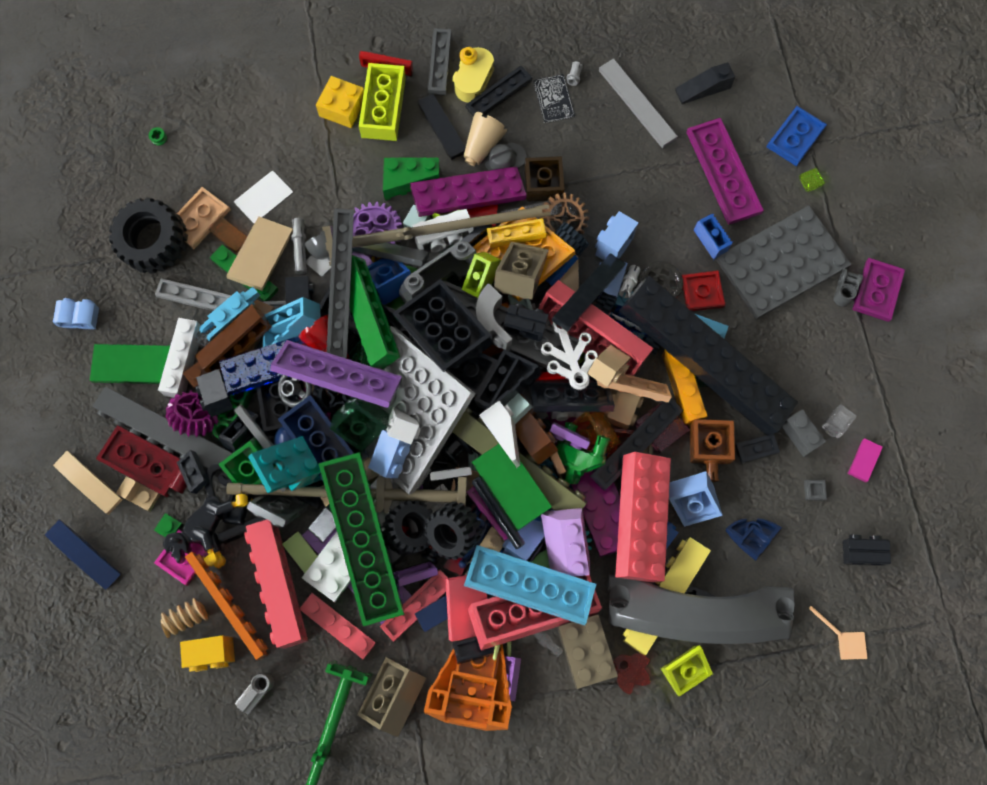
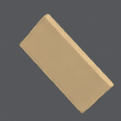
(260, 253)

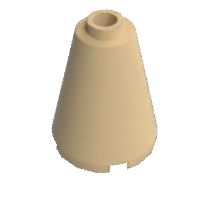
(482, 138)

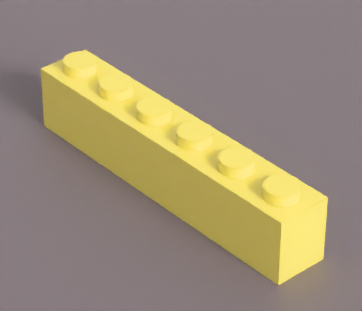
(677, 578)

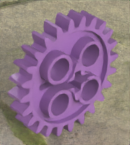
(375, 216)

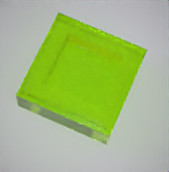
(811, 179)

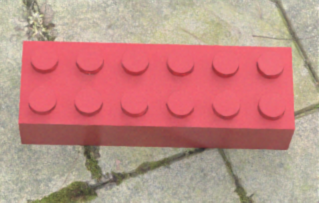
(600, 326)
(643, 517)
(276, 584)
(503, 621)

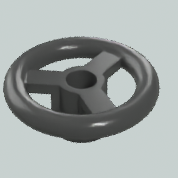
(292, 388)

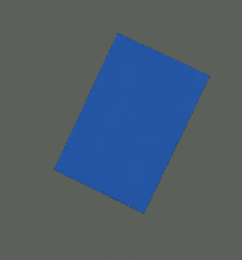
(796, 135)

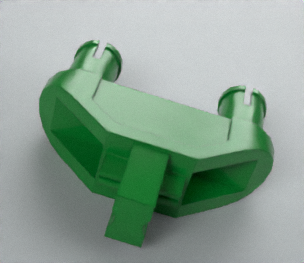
(581, 460)

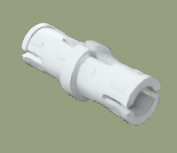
(629, 281)

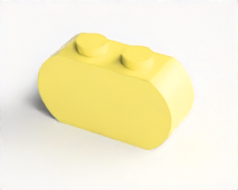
(474, 78)

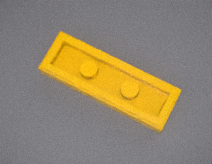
(516, 232)

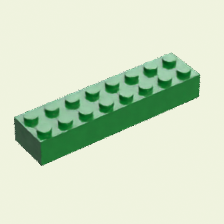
(361, 538)

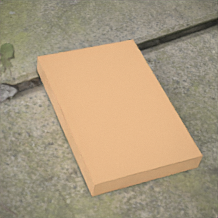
(200, 215)

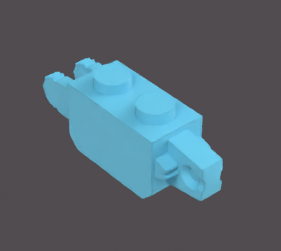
(229, 311)

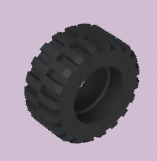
(130, 223)

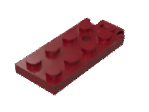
(139, 459)

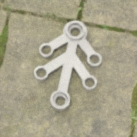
(571, 358)

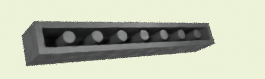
(157, 429)

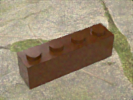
(234, 339)
(534, 438)

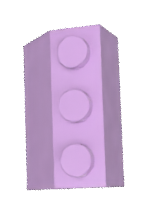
(566, 541)

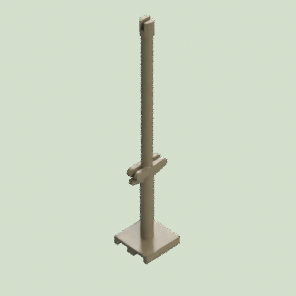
(409, 233)
(383, 493)

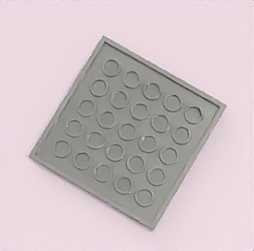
(429, 397)

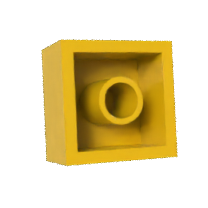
(340, 102)
(206, 652)

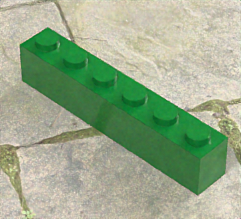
(370, 317)

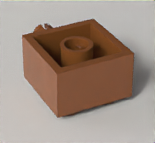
(702, 451)

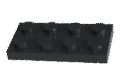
(562, 397)

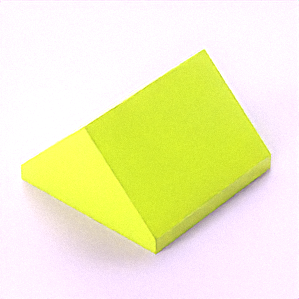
(687, 670)

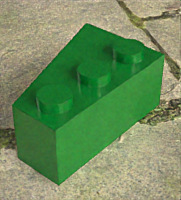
(401, 172)

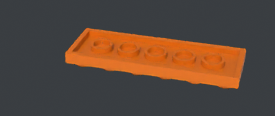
(231, 611)

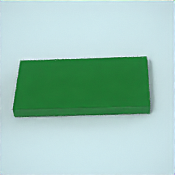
(128, 363)
(511, 487)

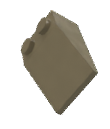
(520, 270)

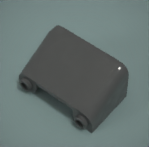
(451, 262)

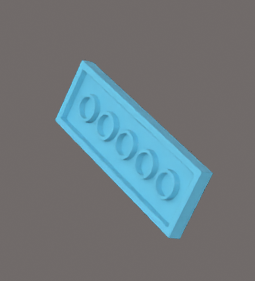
(530, 585)

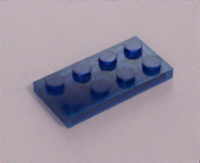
(251, 368)

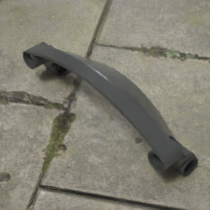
(701, 619)

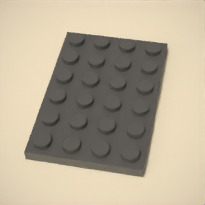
(783, 262)

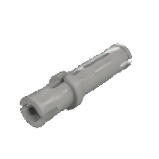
(298, 239)

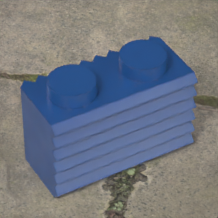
(712, 236)

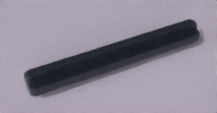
(498, 513)

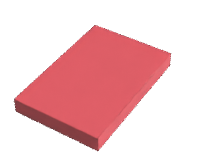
(458, 602)

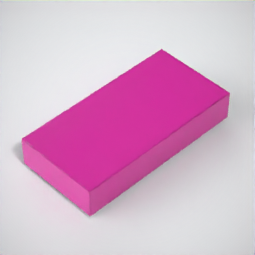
(865, 460)

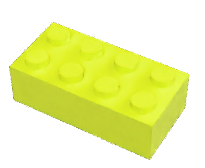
(382, 102)

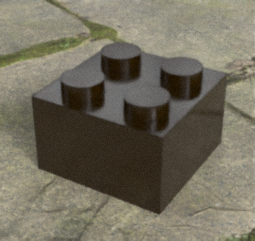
(544, 178)

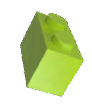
(480, 273)

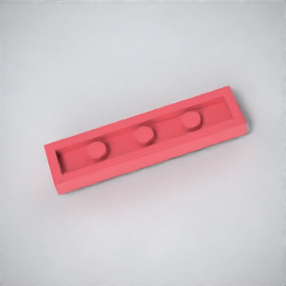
(426, 595)
(337, 626)

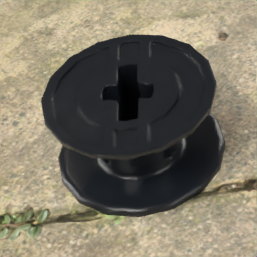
(456, 443)

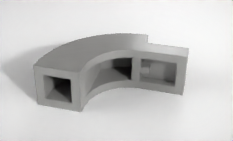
(487, 304)

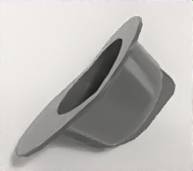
(505, 156)

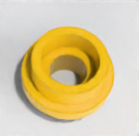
(468, 60)

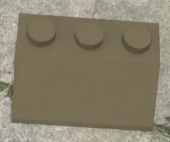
(391, 697)

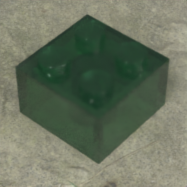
(359, 422)

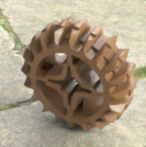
(564, 210)

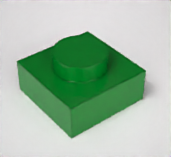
(168, 525)

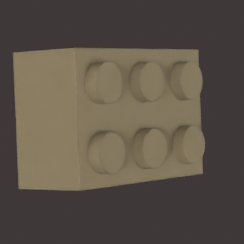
(587, 652)

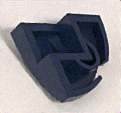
(753, 536)

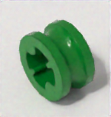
(152, 136)

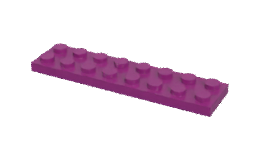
(601, 509)

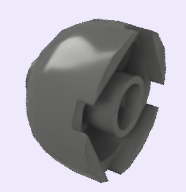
(317, 247)

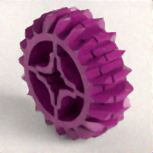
(187, 416)

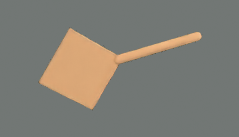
(851, 644)

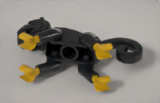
(203, 523)

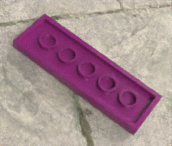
(724, 171)
(467, 191)

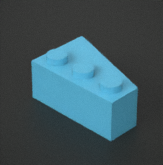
(291, 320)

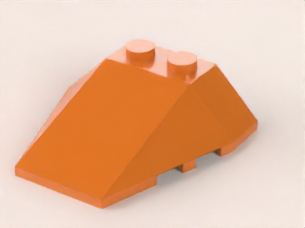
(471, 693)

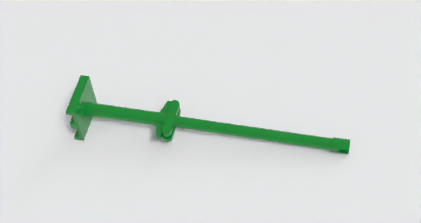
(348, 676)

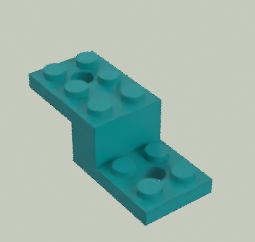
(294, 461)

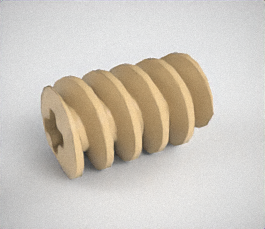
(183, 617)

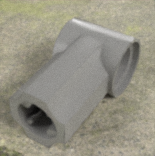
(254, 693)

